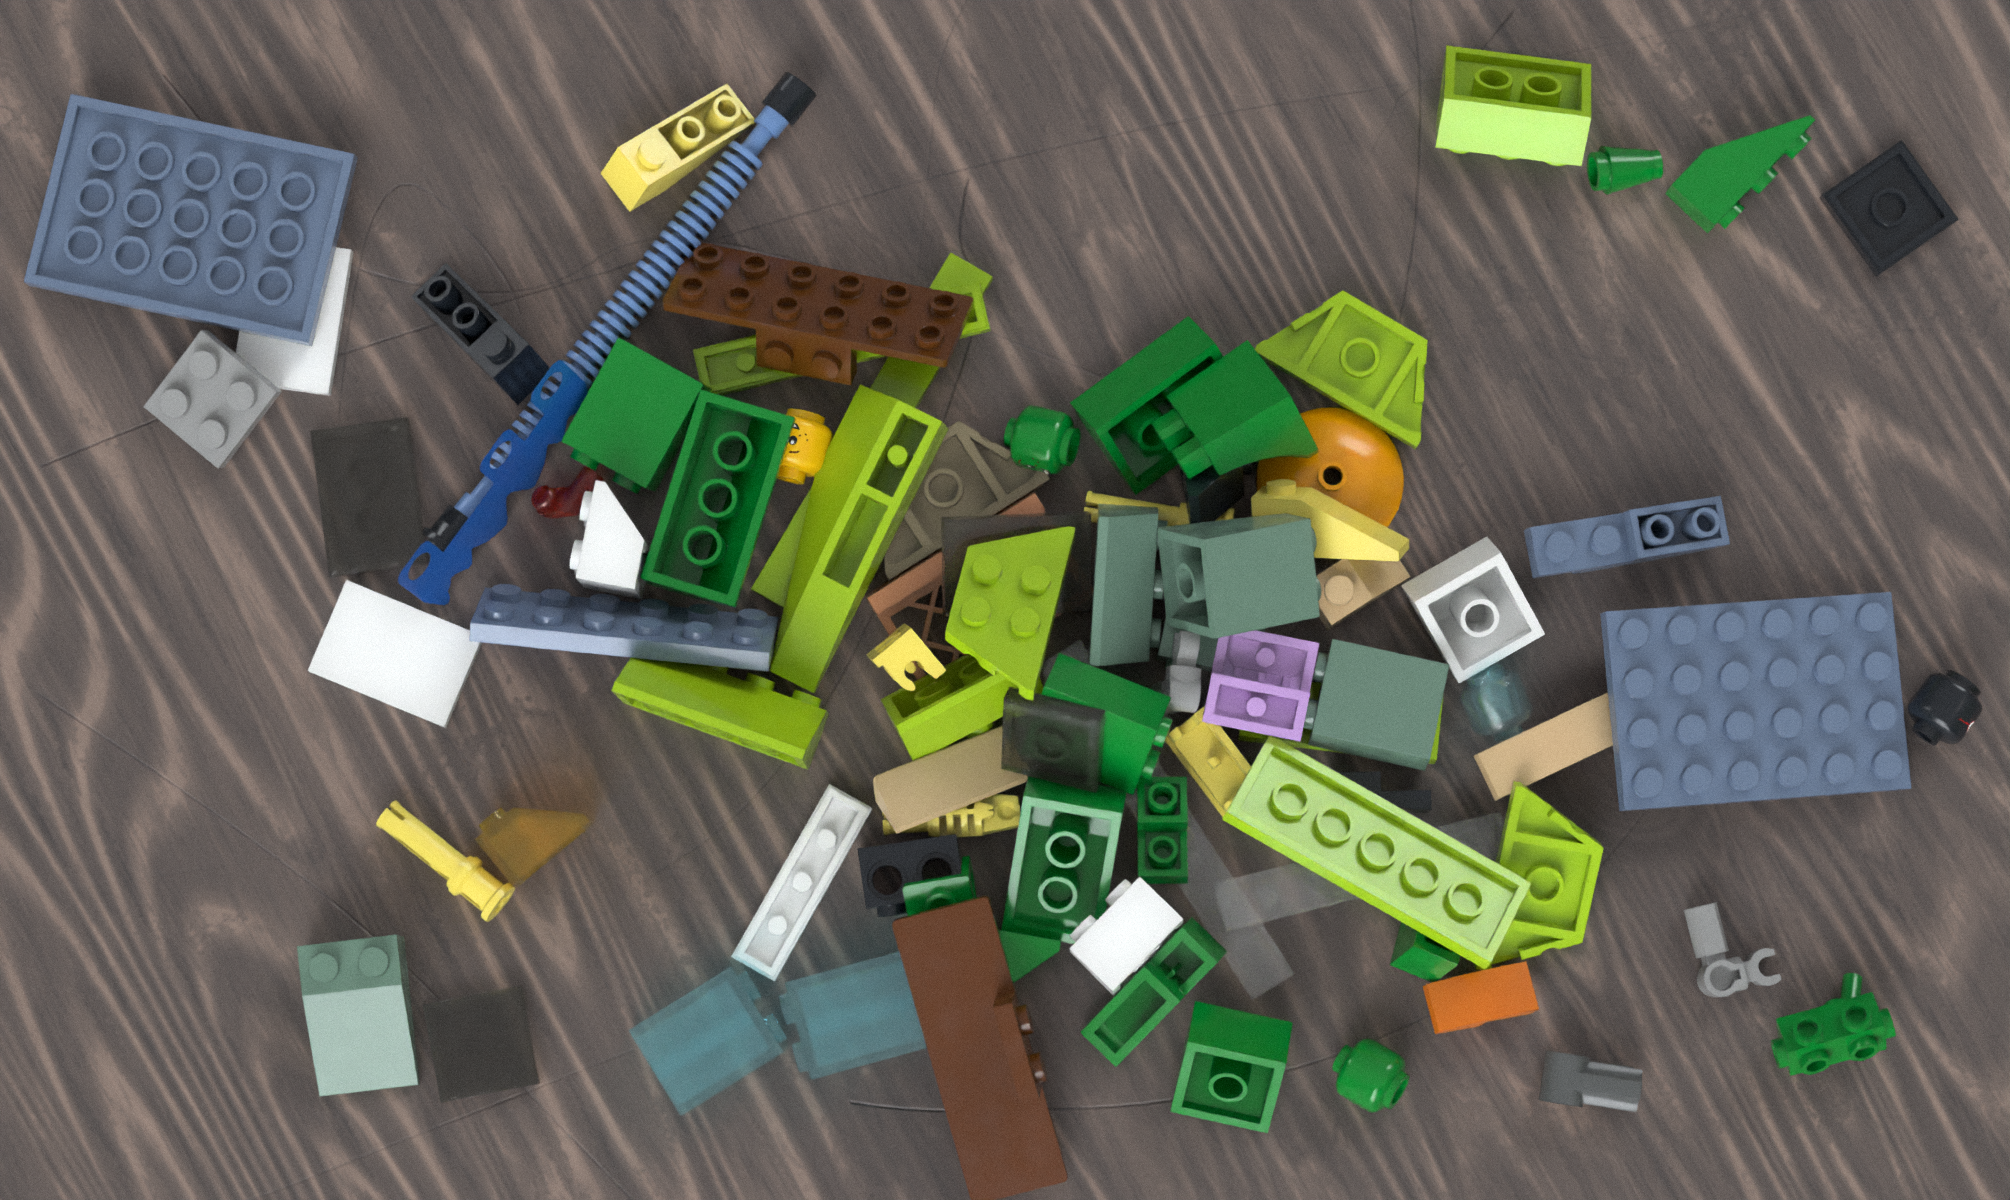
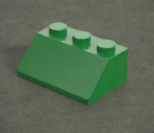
(1134, 395)

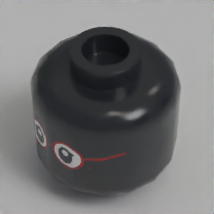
(1944, 708)

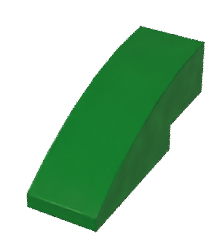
(1153, 991)

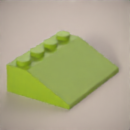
(726, 706)

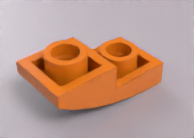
(1480, 997)

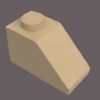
(1354, 585)

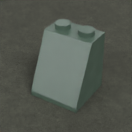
(1239, 574)

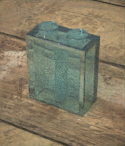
(852, 1016)
(709, 1039)

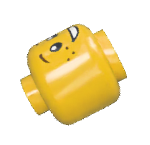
(805, 447)

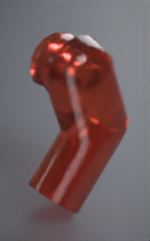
(564, 501)

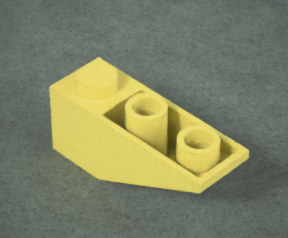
(675, 147)

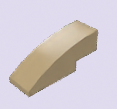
(1547, 747)

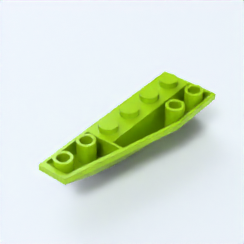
(849, 525)

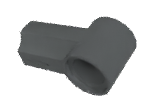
(1578, 1081)

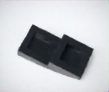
(1410, 801)

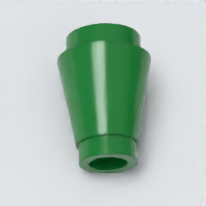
(1622, 168)

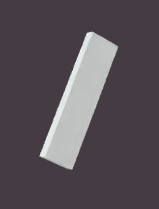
(802, 882)

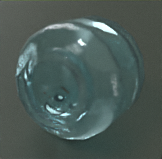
(1496, 702)

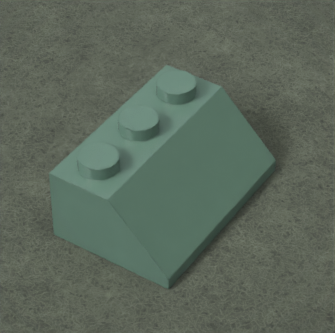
(1125, 585)

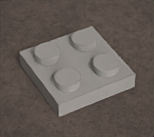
(212, 399)

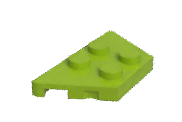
(1357, 362)
(1010, 603)
(1563, 872)

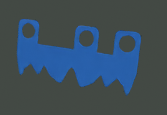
(517, 473)

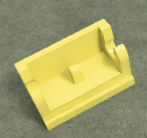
(899, 651)
(1209, 759)

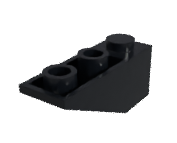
(481, 333)

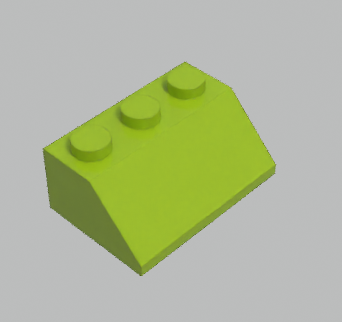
(1514, 106)
(948, 708)

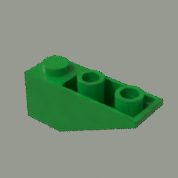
(1725, 173)

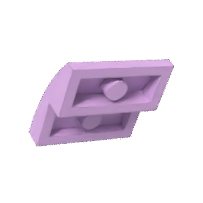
(1261, 683)

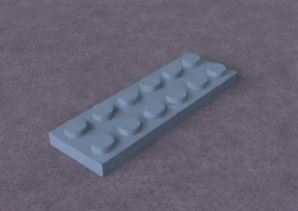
(625, 628)

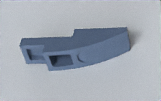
(1626, 537)

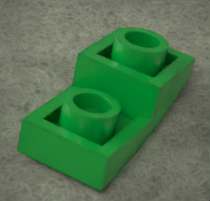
(1162, 830)

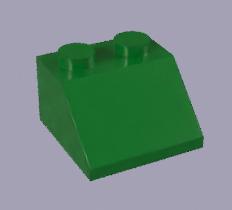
(1231, 1067)

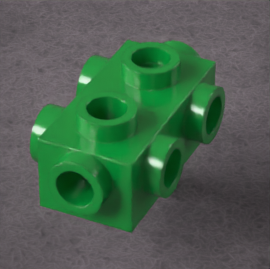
(1833, 1032)

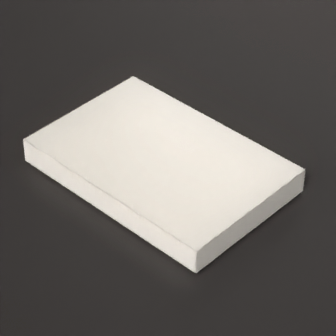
(298, 365)
(395, 654)

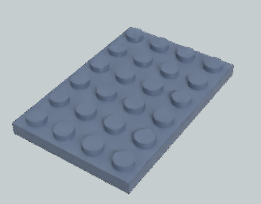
(191, 219)
(1755, 701)

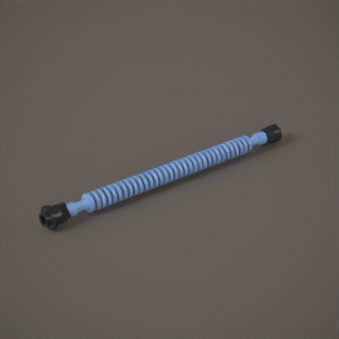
(782, 107)

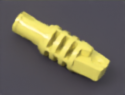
(978, 819)

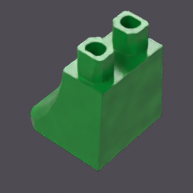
(1234, 417)

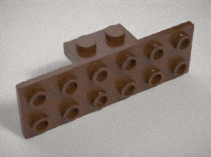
(817, 316)
(980, 1049)

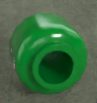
(1042, 439)
(1370, 1075)

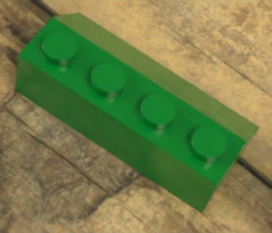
(717, 499)

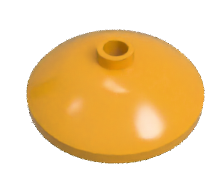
(1356, 448)

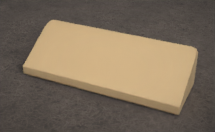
(944, 781)

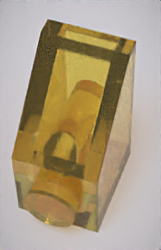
(528, 839)

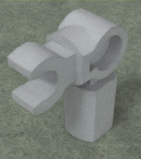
(1182, 677)
(1720, 975)

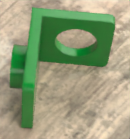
(941, 891)

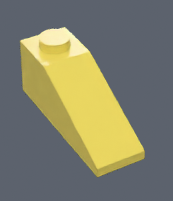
(1338, 528)

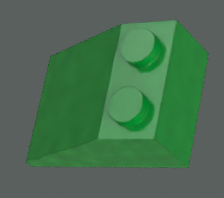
(1062, 858)

